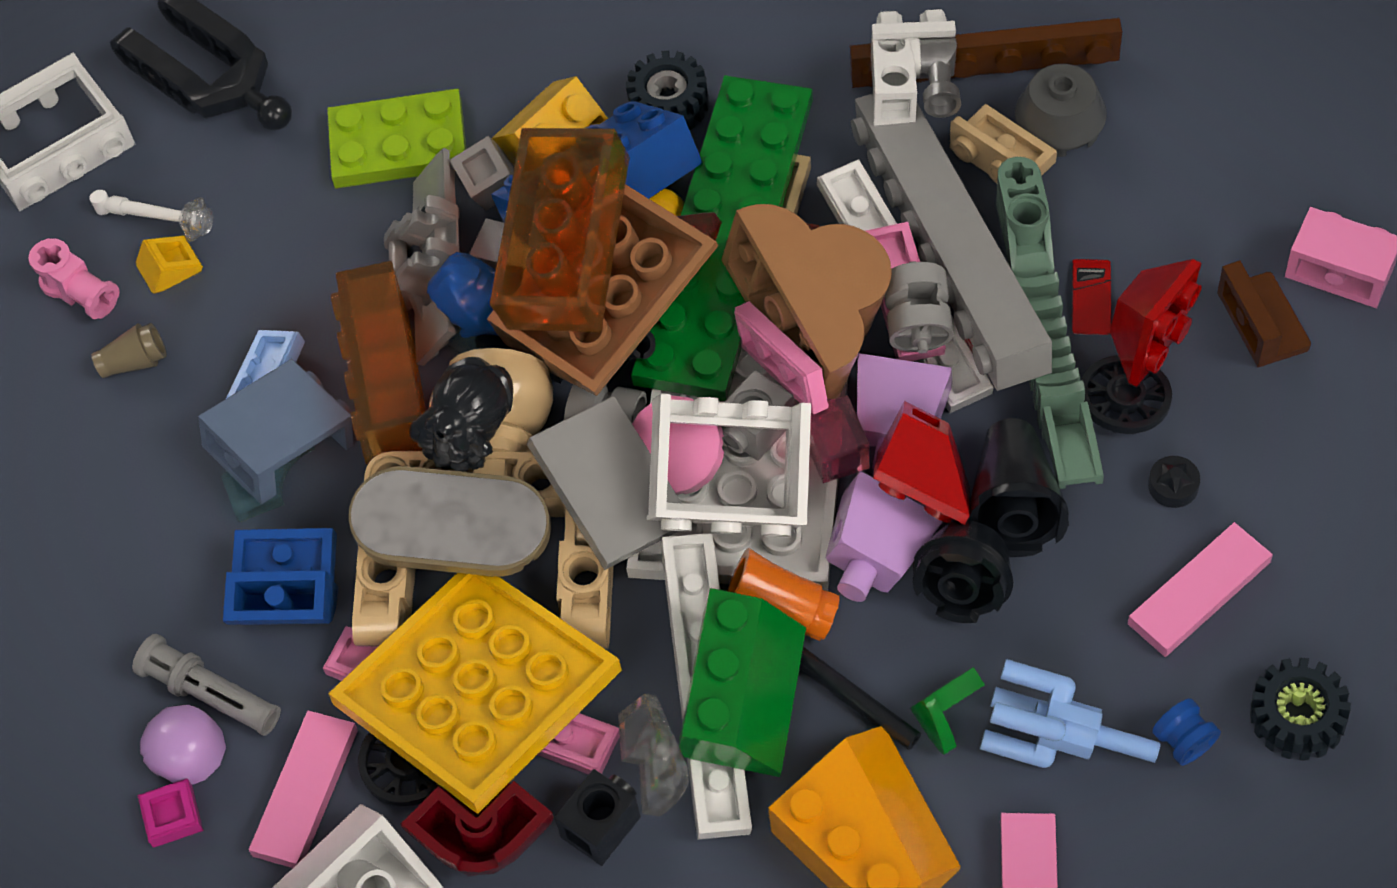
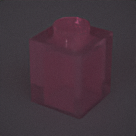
(838, 441)

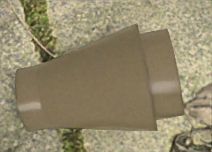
(133, 350)

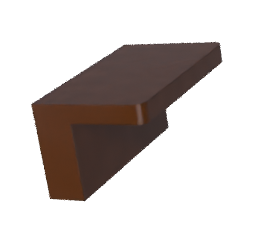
(1261, 315)

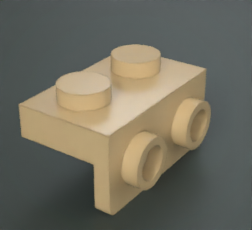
(993, 138)

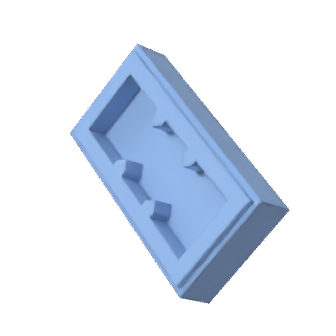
(267, 353)

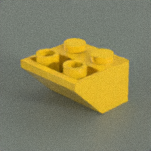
(560, 105)

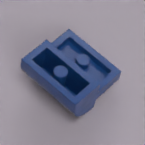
(282, 577)

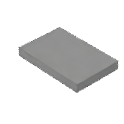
(602, 480)

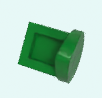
(930, 709)

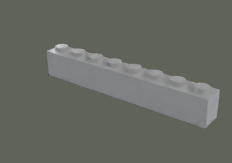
(950, 232)

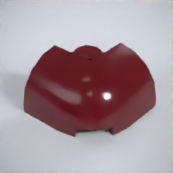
(483, 840)

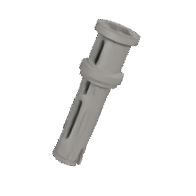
(188, 669)

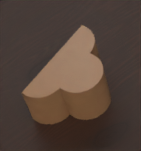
(810, 283)

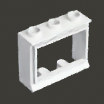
(71, 155)
(751, 414)

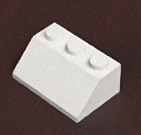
(361, 854)

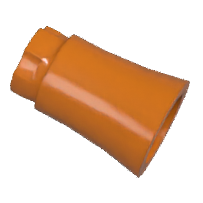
(787, 592)

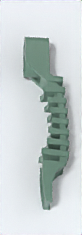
(1061, 394)

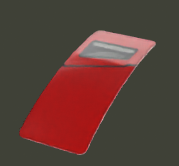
(1091, 297)

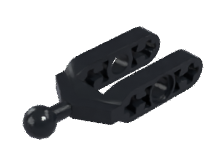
(231, 91)

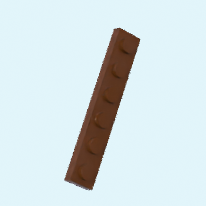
(1017, 49)

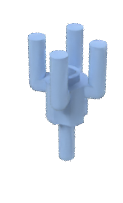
(1057, 723)

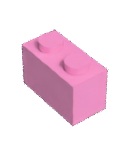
(1342, 257)

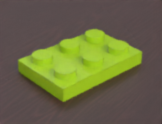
(393, 136)

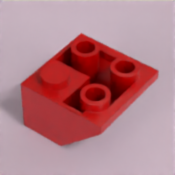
(1153, 316)
(923, 463)

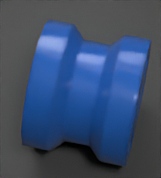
(1186, 731)

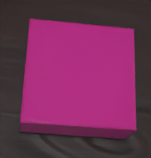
(170, 813)

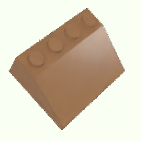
(650, 268)

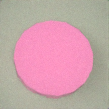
(693, 450)

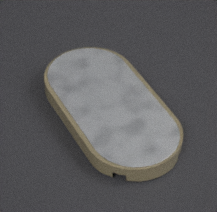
(449, 521)

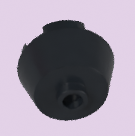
(964, 571)

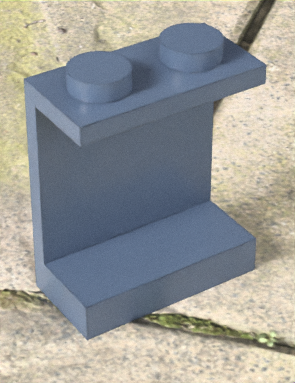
(272, 425)

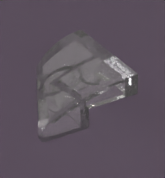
(650, 743)

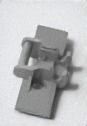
(434, 229)

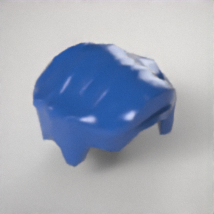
(464, 293)

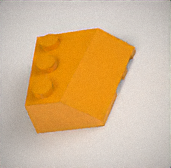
(863, 820)

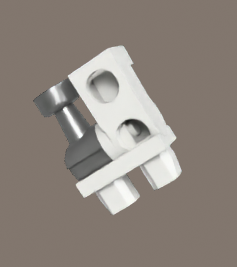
(908, 53)

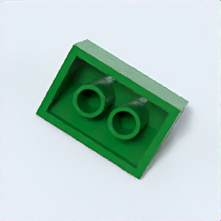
(742, 684)

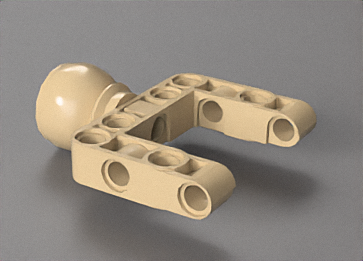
(587, 608)

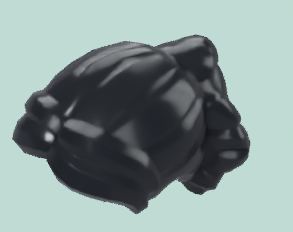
(464, 414)

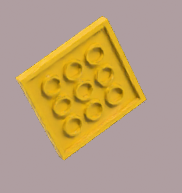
(475, 685)

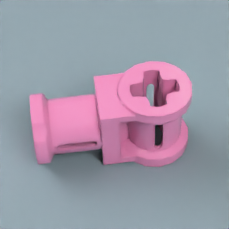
(67, 278)

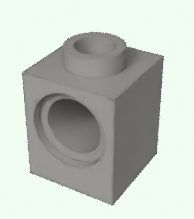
(483, 170)
(754, 440)

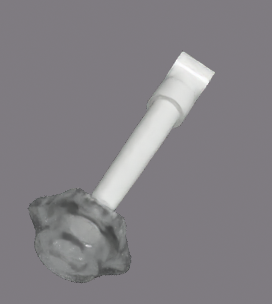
(194, 218)

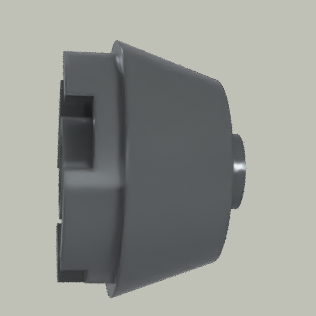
(1062, 108)

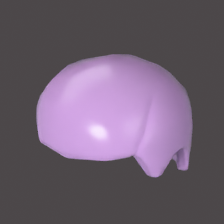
(182, 744)

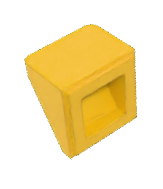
(166, 262)

